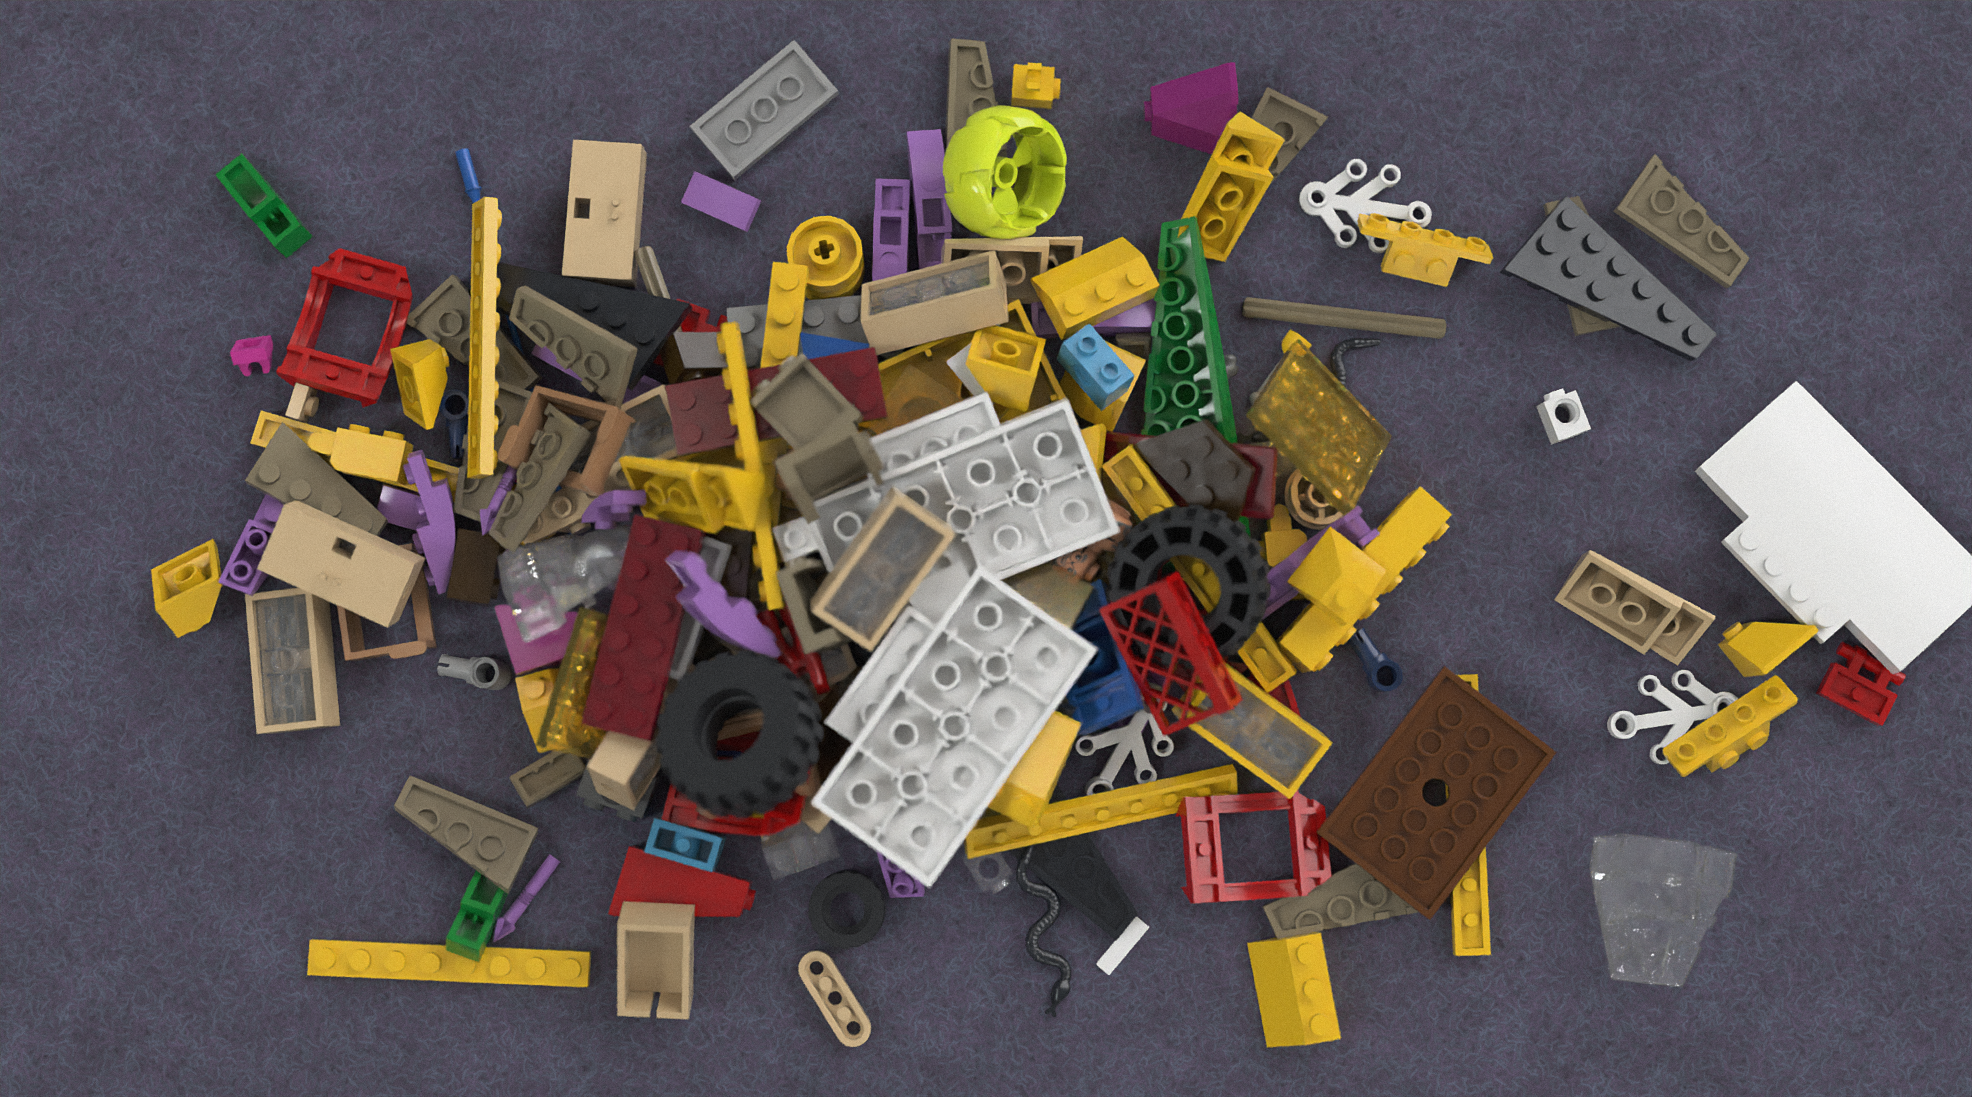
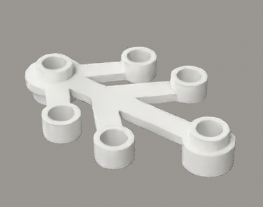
(1358, 203)
(1680, 715)
(1127, 739)

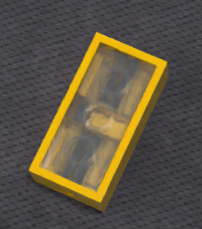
(1262, 735)

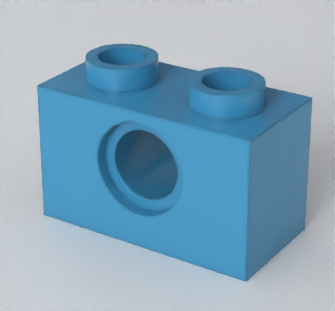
(1095, 367)
(685, 844)

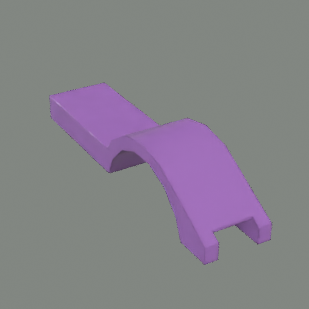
(1349, 526)

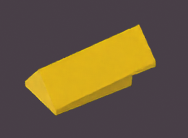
(1232, 184)
(695, 493)

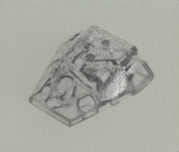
(558, 574)
(1656, 903)

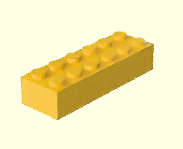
(1397, 547)

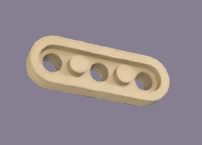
(836, 1014)

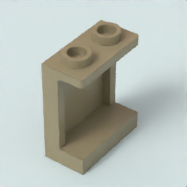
(802, 403)
(827, 466)
(798, 589)

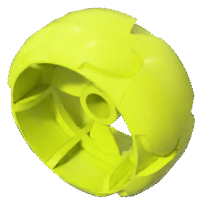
(974, 168)

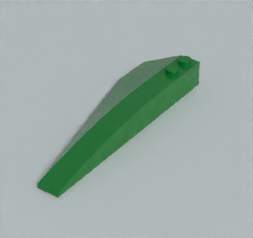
(1187, 358)

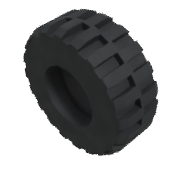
(1217, 543)
(775, 761)

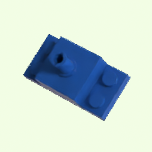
(1105, 686)

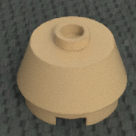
(1308, 503)

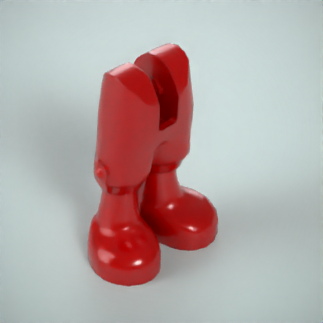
(795, 657)

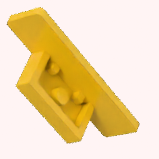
(1422, 252)
(1732, 730)

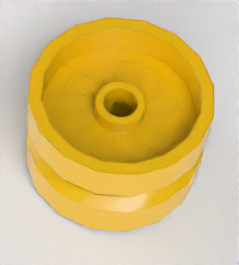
(832, 254)

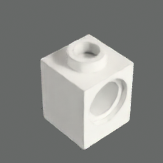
(1577, 420)
(795, 539)

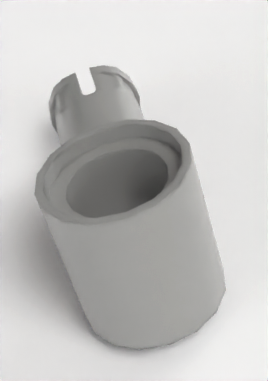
(475, 669)

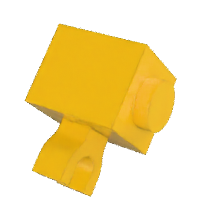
(1034, 86)

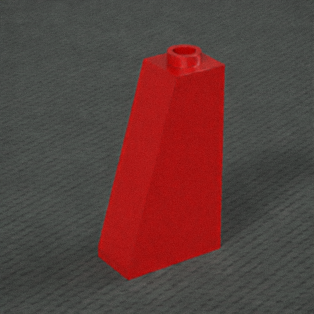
(665, 881)

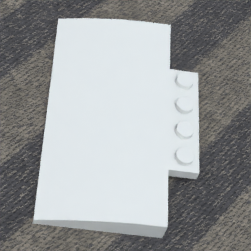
(1005, 488)
(1837, 532)
(946, 721)

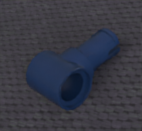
(456, 423)
(1373, 660)

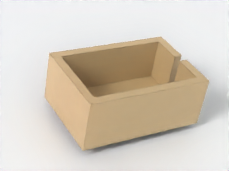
(655, 957)

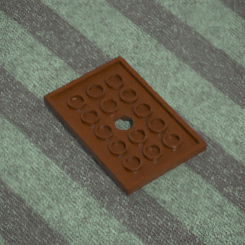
(1423, 847)

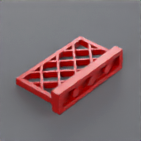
(1198, 648)

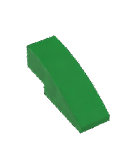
(263, 206)
(476, 918)

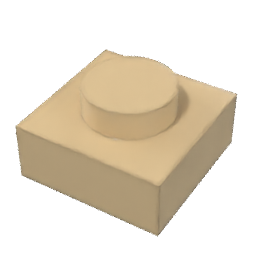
(302, 403)

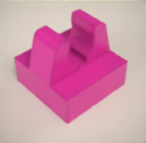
(253, 350)

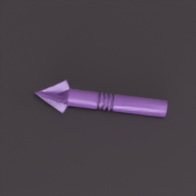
(488, 515)
(505, 924)

